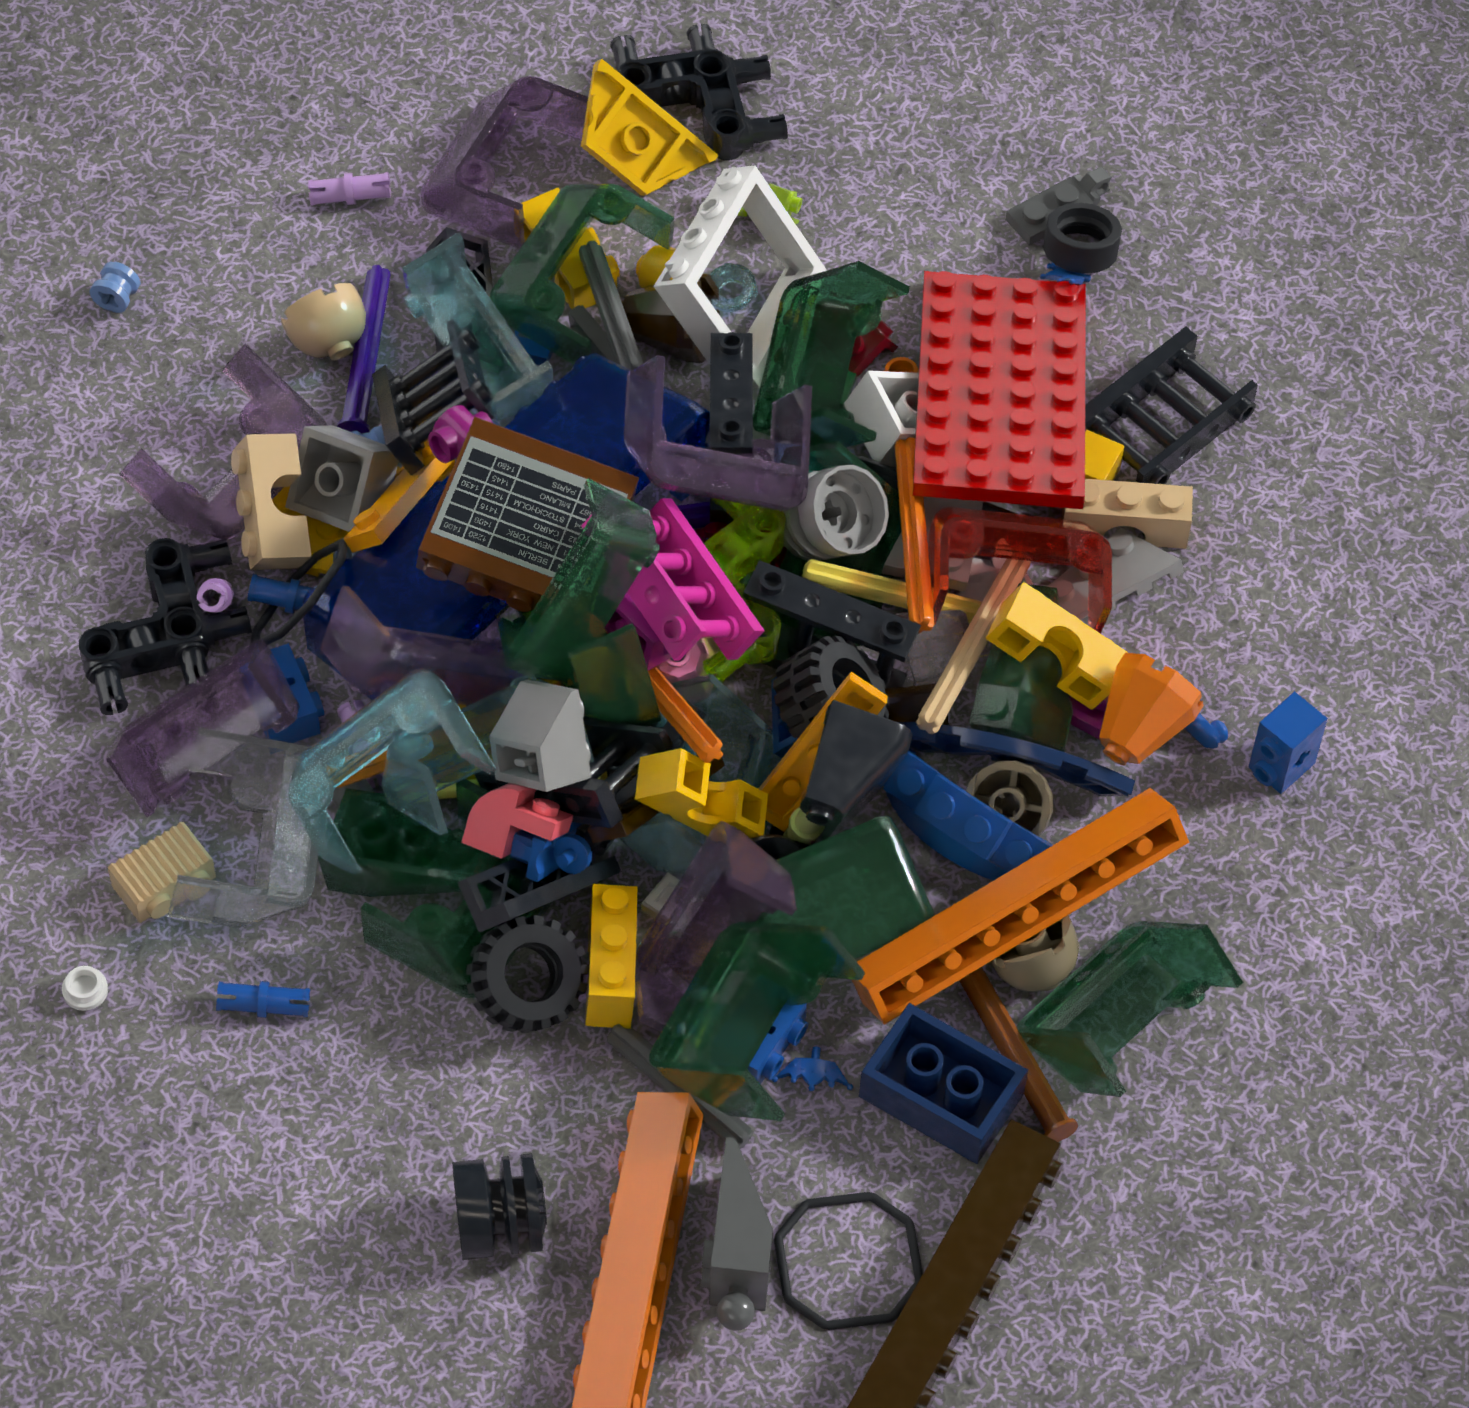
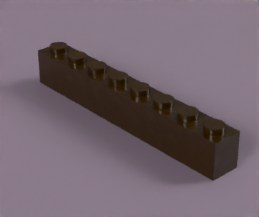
(962, 1272)

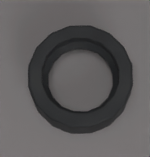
(1078, 255)

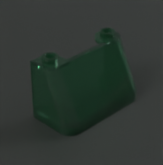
(857, 887)

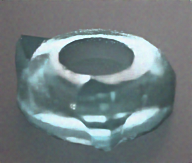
(737, 274)

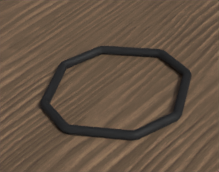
(339, 545)
(838, 1200)

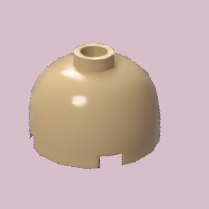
(326, 323)

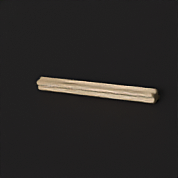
(970, 647)

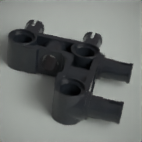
(708, 81)
(156, 640)

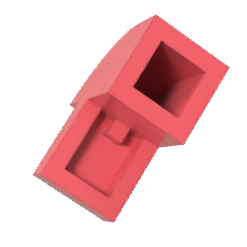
(508, 810)

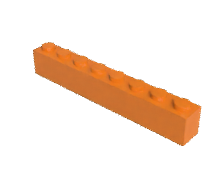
(1019, 904)
(638, 1252)

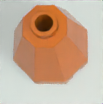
(1145, 709)

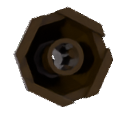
(656, 324)

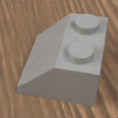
(339, 475)

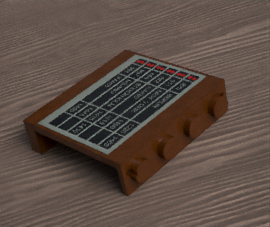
(511, 514)

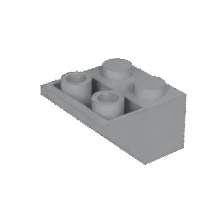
(541, 738)

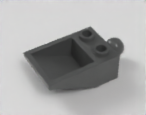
(740, 1255)

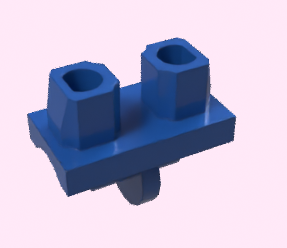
(544, 856)

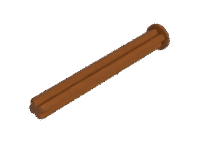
(1012, 1045)

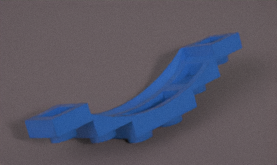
(957, 821)

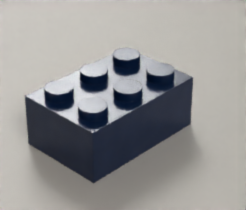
(943, 1083)

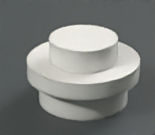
(84, 988)

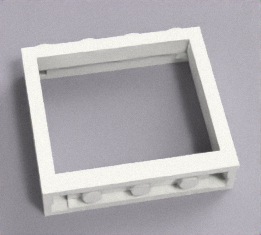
(683, 296)

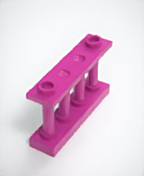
(698, 583)

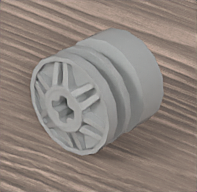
(839, 516)

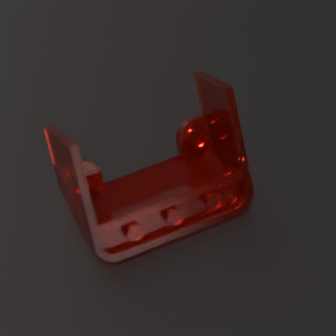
(974, 532)

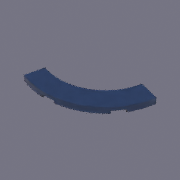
(1056, 763)

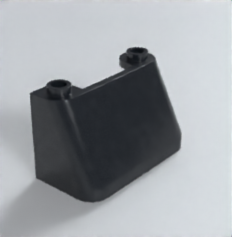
(850, 766)

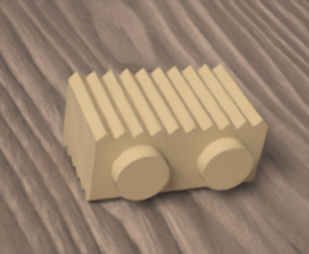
(150, 873)

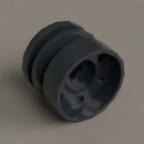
(498, 1206)

